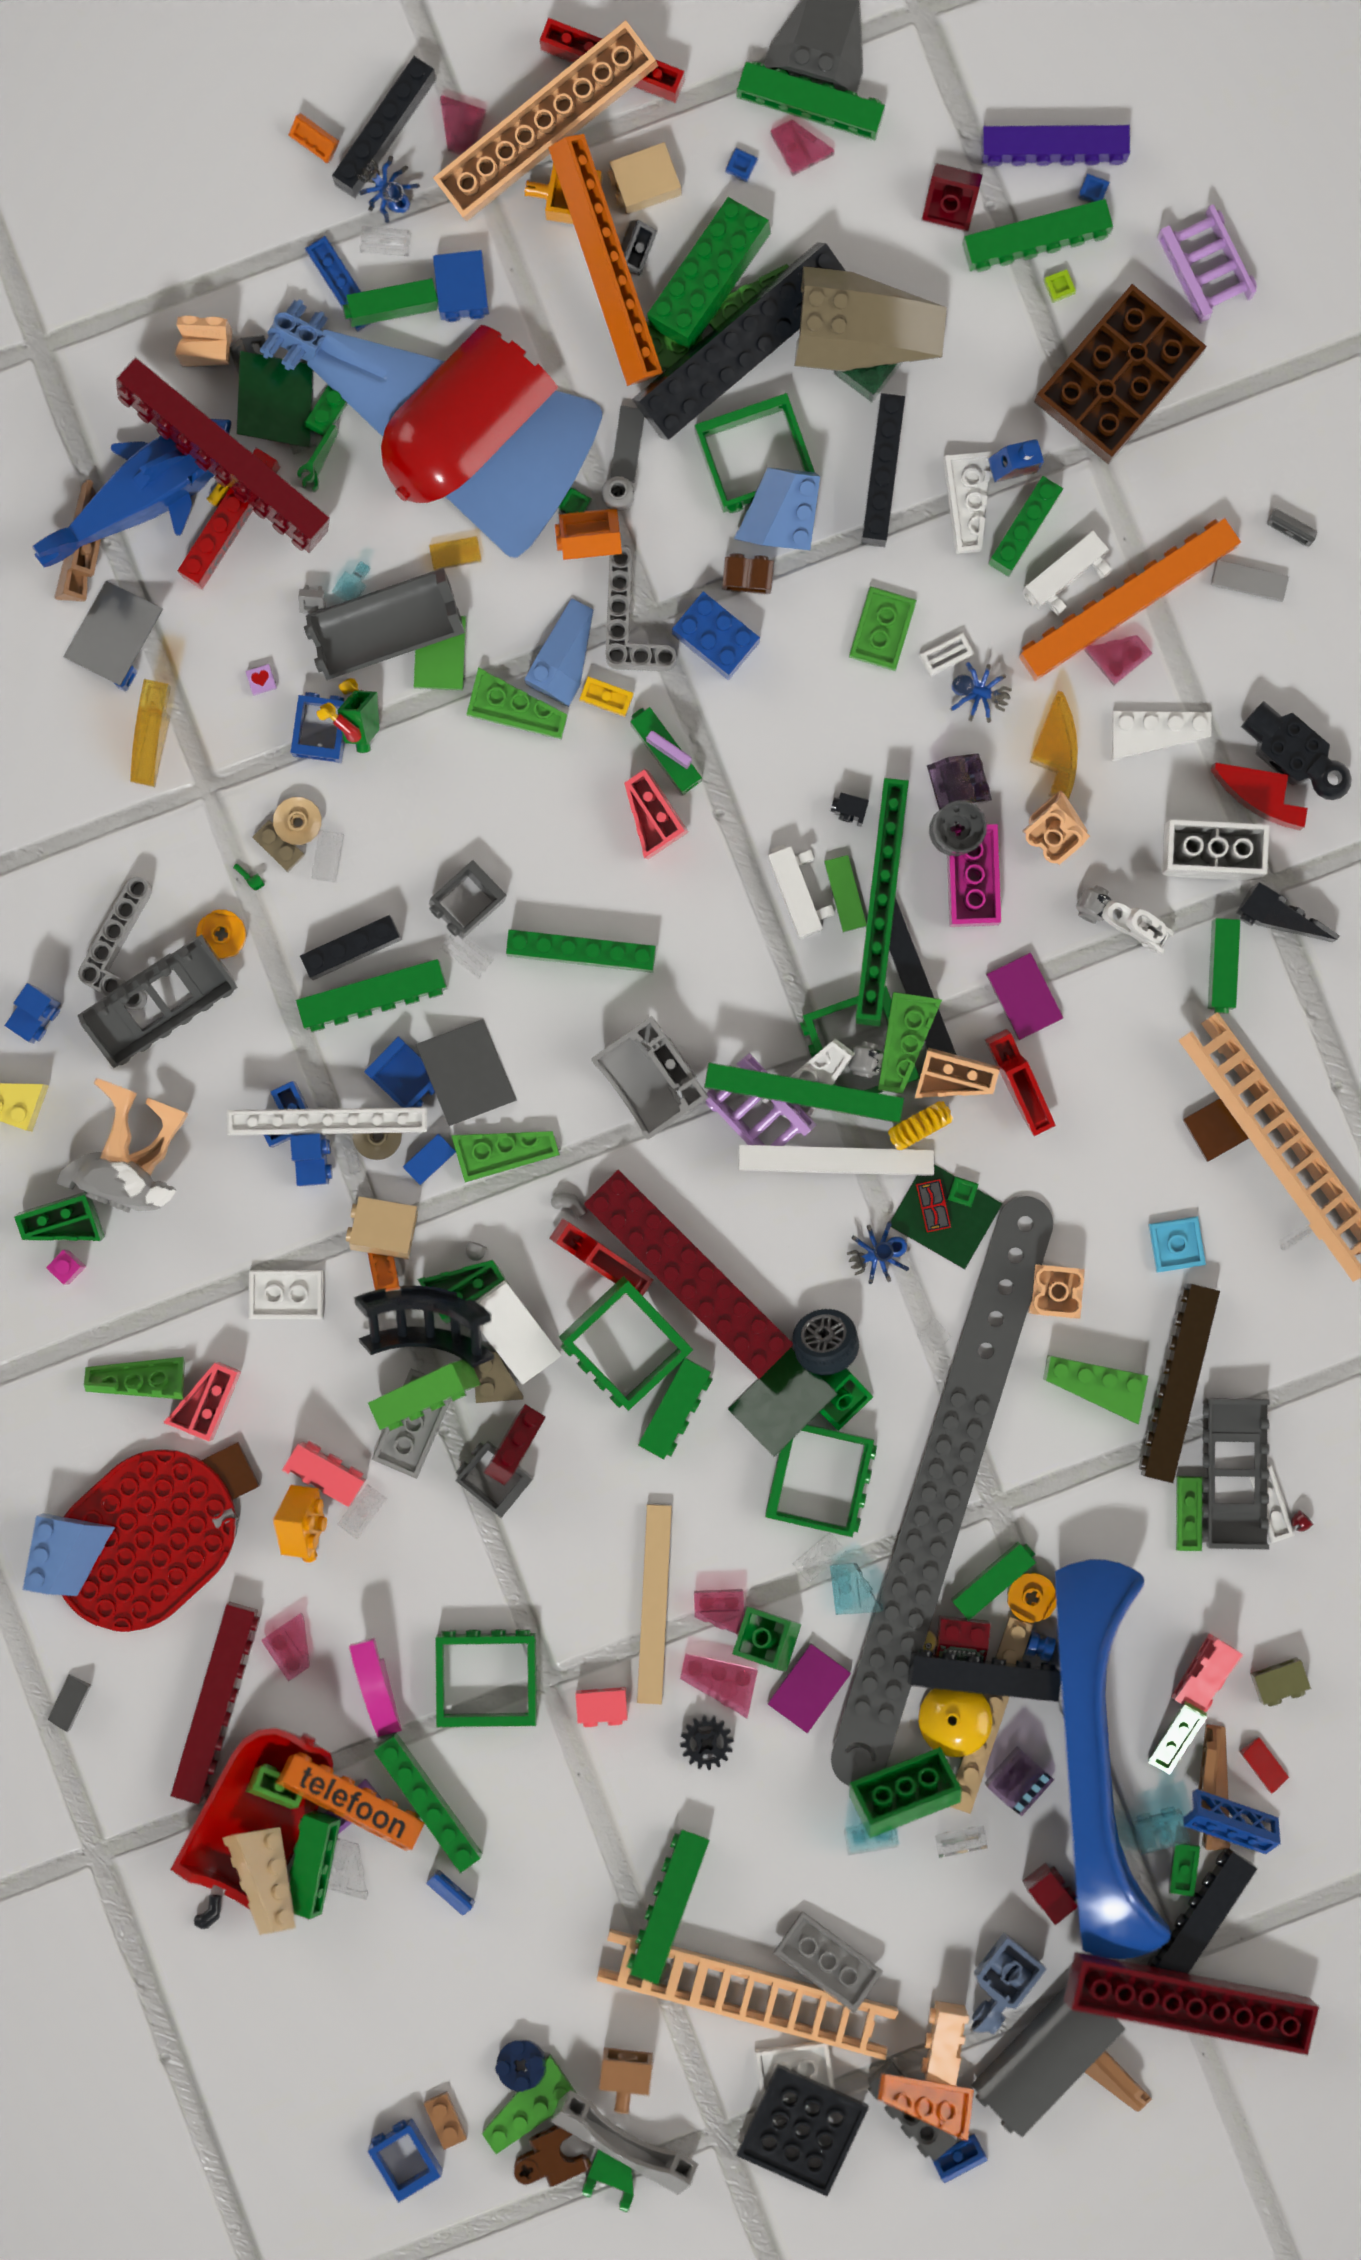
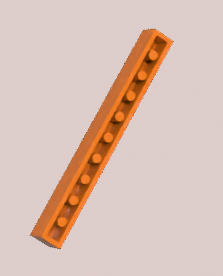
(605, 259)
(1130, 599)

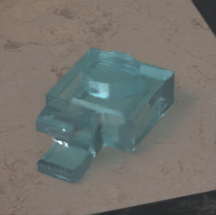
(350, 585)

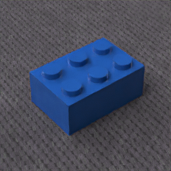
(715, 635)

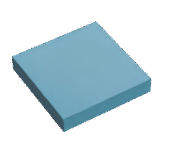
(1177, 1244)

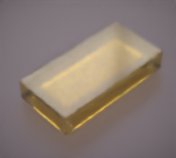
(455, 553)

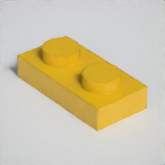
(606, 696)

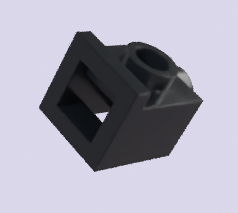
(850, 808)

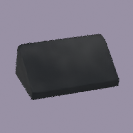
(637, 245)

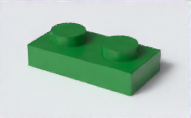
(326, 411)
(1184, 1869)

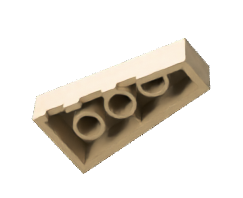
(263, 1877)

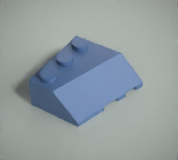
(782, 510)
(63, 1554)

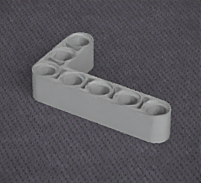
(622, 620)
(115, 944)

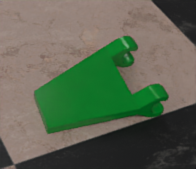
(318, 458)
(612, 2173)

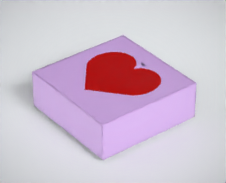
(261, 679)

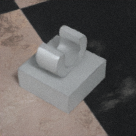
(311, 600)

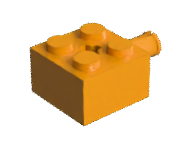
(556, 204)
(300, 1522)

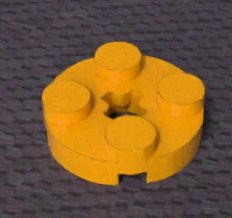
(233, 926)
(1036, 1610)

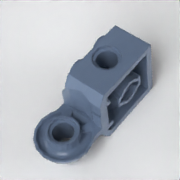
(1007, 1977)

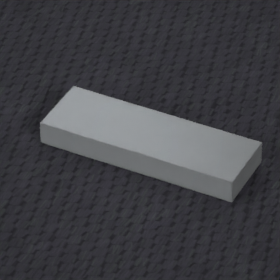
(1249, 580)

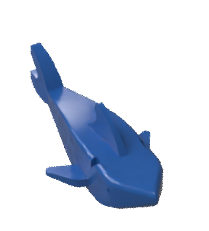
(144, 487)

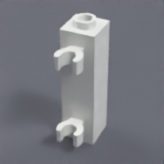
(1065, 571)
(795, 892)

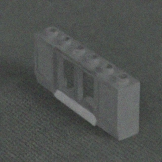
(116, 1030)
(1234, 1523)

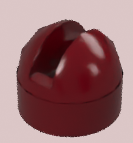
(1303, 1521)

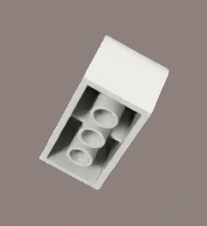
(1215, 850)

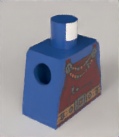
(1022, 460)

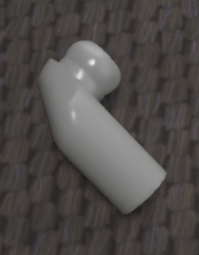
(568, 1201)

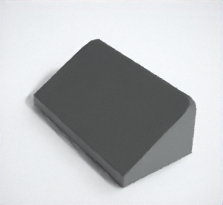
(1292, 527)
(69, 1703)

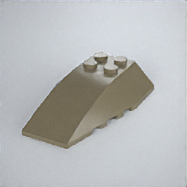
(864, 323)

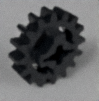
(715, 1749)

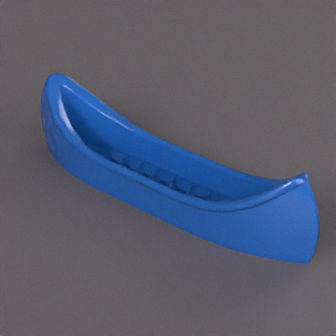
(1111, 1906)

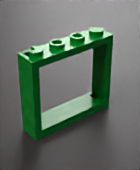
(741, 417)
(809, 1029)
(594, 1313)
(858, 1498)
(497, 1636)

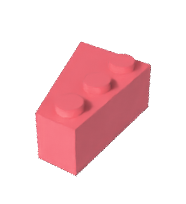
(653, 814)
(206, 1403)
(325, 1472)
(1206, 1673)

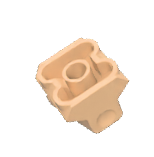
(203, 341)
(1056, 829)
(1057, 1291)

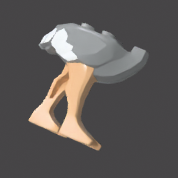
(114, 1172)

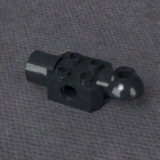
(1297, 751)

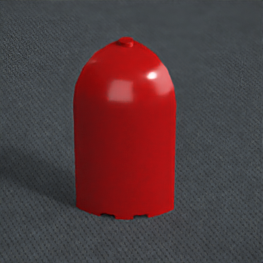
(461, 416)
(234, 1811)

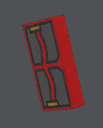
(933, 1205)

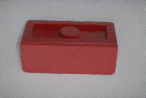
(1264, 1765)

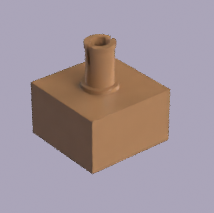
(626, 2074)

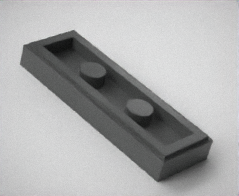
(627, 443)

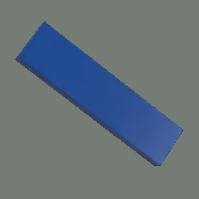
(333, 271)

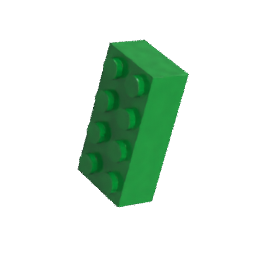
(905, 1792)

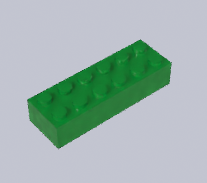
(709, 273)

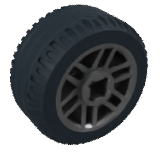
(825, 1341)

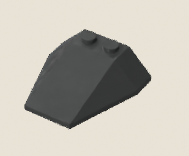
(821, 42)

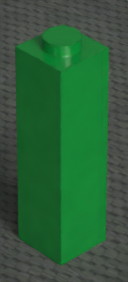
(390, 302)
(646, 721)
(1223, 965)
(994, 1580)

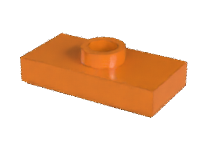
(313, 138)
(384, 1272)

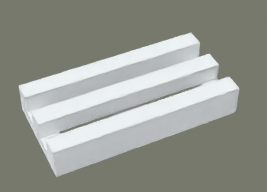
(928, 664)

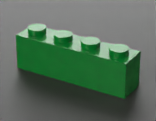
(1025, 526)
(674, 1409)
(313, 1863)

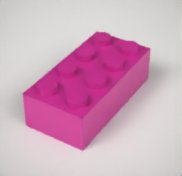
(975, 883)

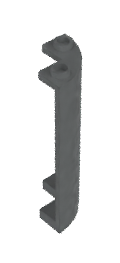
(384, 624)
(1044, 2063)

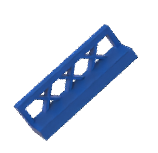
(1235, 1828)

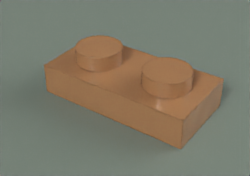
(445, 2120)

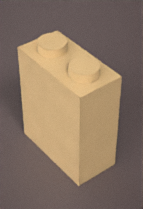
(644, 178)
(382, 1227)

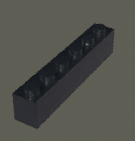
(385, 125)
(883, 470)
(984, 1676)
(1205, 1913)

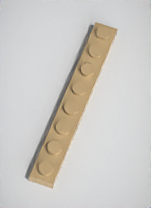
(974, 1765)

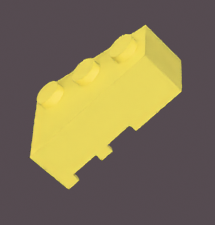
(21, 1104)

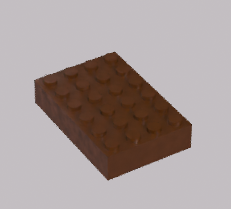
(1120, 373)

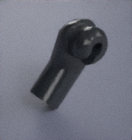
(209, 1917)

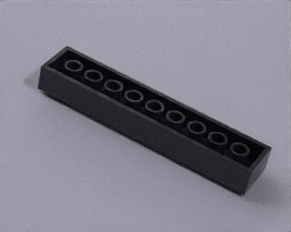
(731, 348)

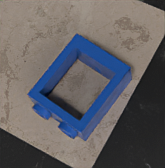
(314, 752)
(416, 2182)

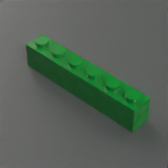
(810, 100)
(1037, 235)
(580, 951)
(372, 994)
(428, 1802)
(668, 1907)

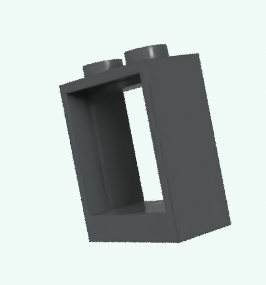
(484, 882)
(508, 1501)

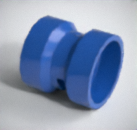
(1042, 1647)

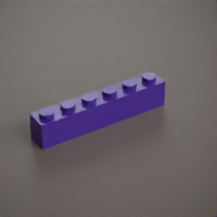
(1055, 144)

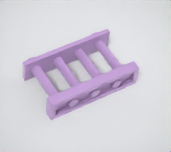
(1182, 264)
(799, 1119)

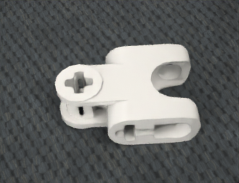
(1139, 925)

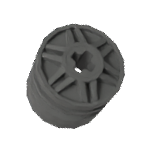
(964, 816)

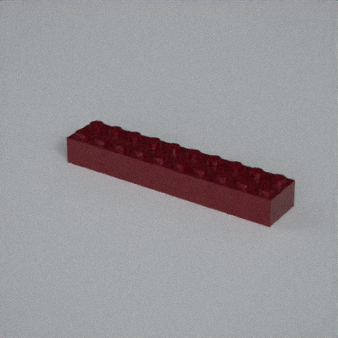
(221, 455)
(688, 1274)
(1191, 2003)

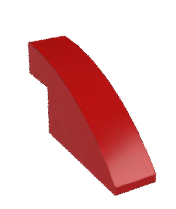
(1261, 793)
(1020, 1082)
(598, 1256)

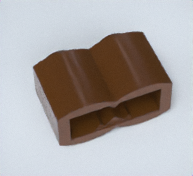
(747, 574)

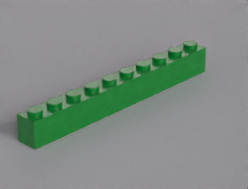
(882, 902)

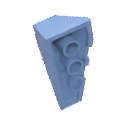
(561, 660)

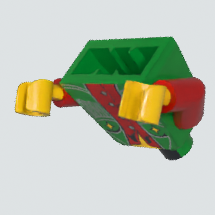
(356, 716)

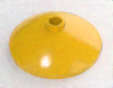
(972, 1725)

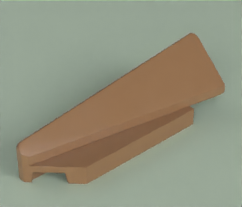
(82, 563)
(1214, 1776)
(1118, 2082)

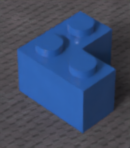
(32, 1013)
(286, 1097)
(311, 1159)

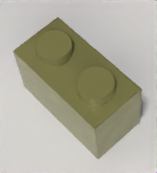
(1280, 1682)

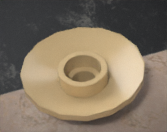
(294, 809)

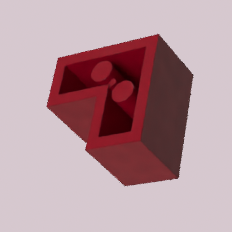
(1049, 1893)

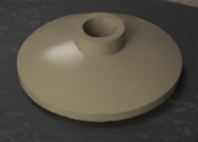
(376, 1149)

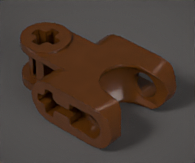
(548, 2160)

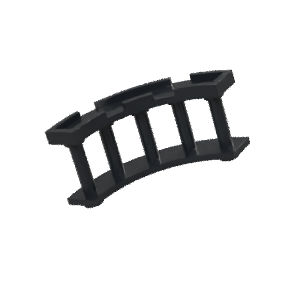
(429, 1300)

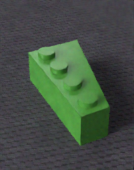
(1107, 1387)
(422, 1394)

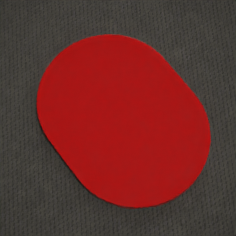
(160, 1541)

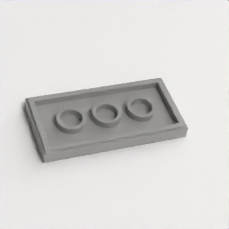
(409, 1445)
(828, 1962)

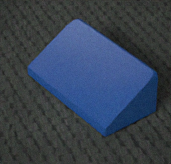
(429, 1159)
(450, 1892)
(960, 2159)

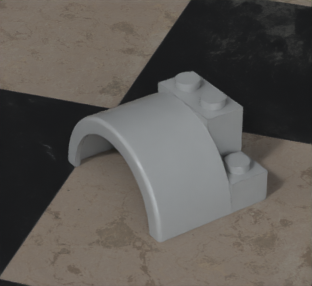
(650, 1078)

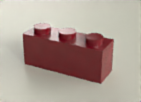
(514, 1444)

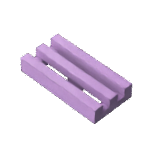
(669, 749)

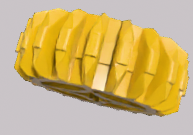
(920, 1125)

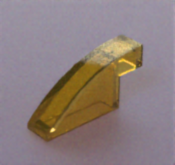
(150, 732)
(1058, 746)

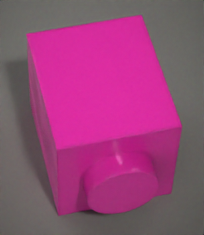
(66, 1267)

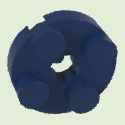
(507, 2066)

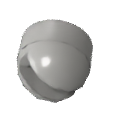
(475, 1251)

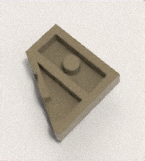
(495, 1382)

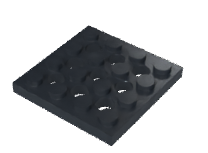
(797, 2168)

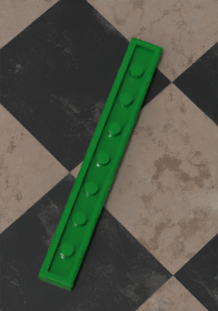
(804, 1092)

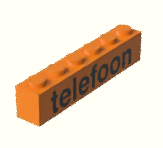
(351, 1802)

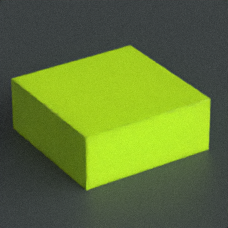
(1059, 285)

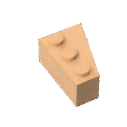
(955, 1075)
(944, 2043)

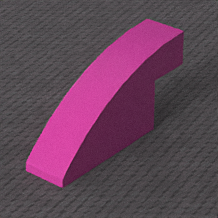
(375, 1687)

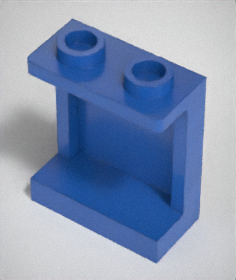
(461, 285)
(401, 1075)

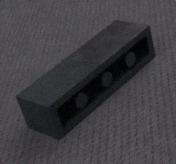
(350, 947)

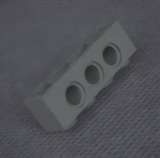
(931, 2145)

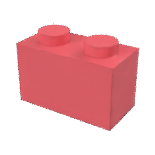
(601, 1706)

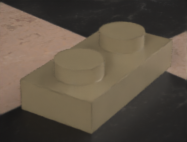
(284, 853)

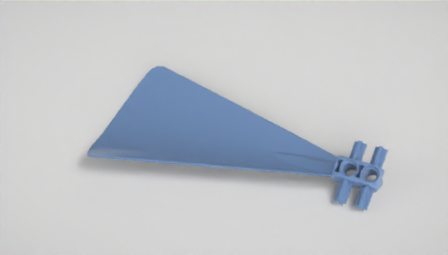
(515, 488)

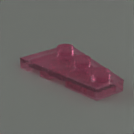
(722, 1680)

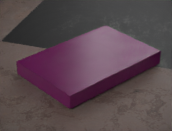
(1024, 996)
(809, 1688)

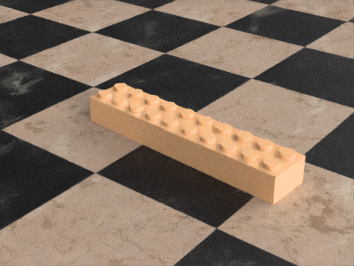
(544, 119)

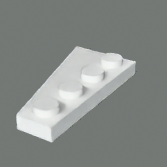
(967, 494)
(1153, 730)
(822, 1068)

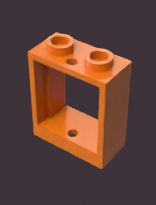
(588, 534)

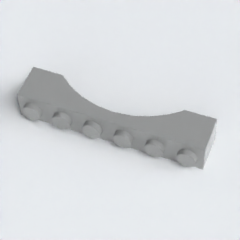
(659, 2164)

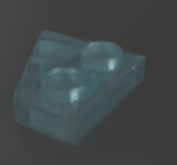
(852, 1591)

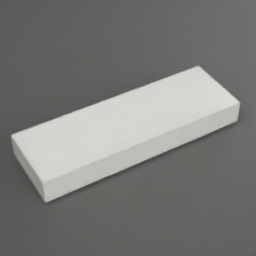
(1279, 1521)

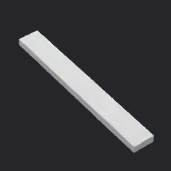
(327, 1121)
(835, 1160)

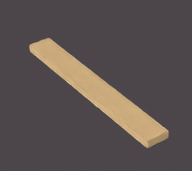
(654, 1604)

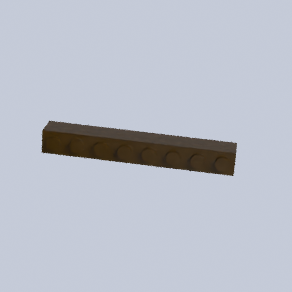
(1180, 1382)

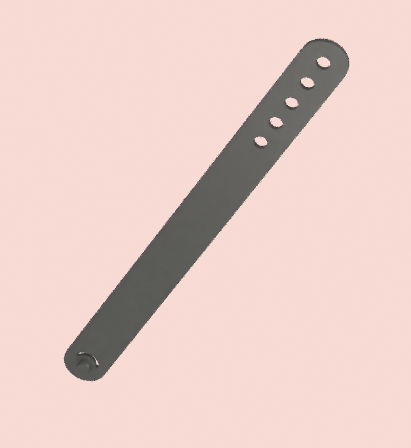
(941, 1493)

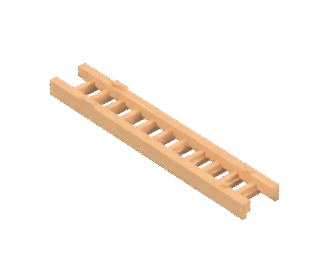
(1281, 1118)
(743, 2013)

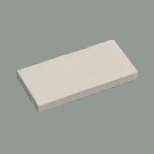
(516, 1333)

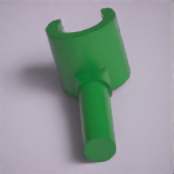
(254, 882)

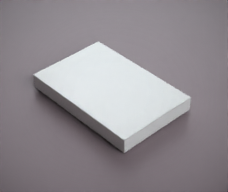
(286, 1294)
(806, 2058)

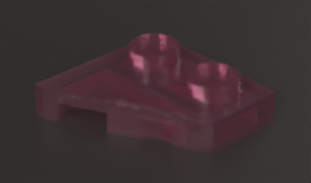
(461, 124)
(799, 147)
(1119, 657)
(720, 1608)
(289, 1647)

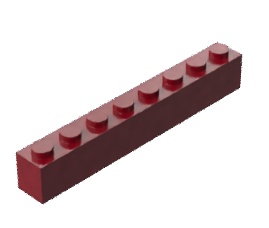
(214, 1703)

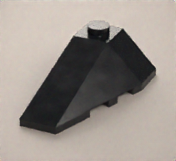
(1268, 909)

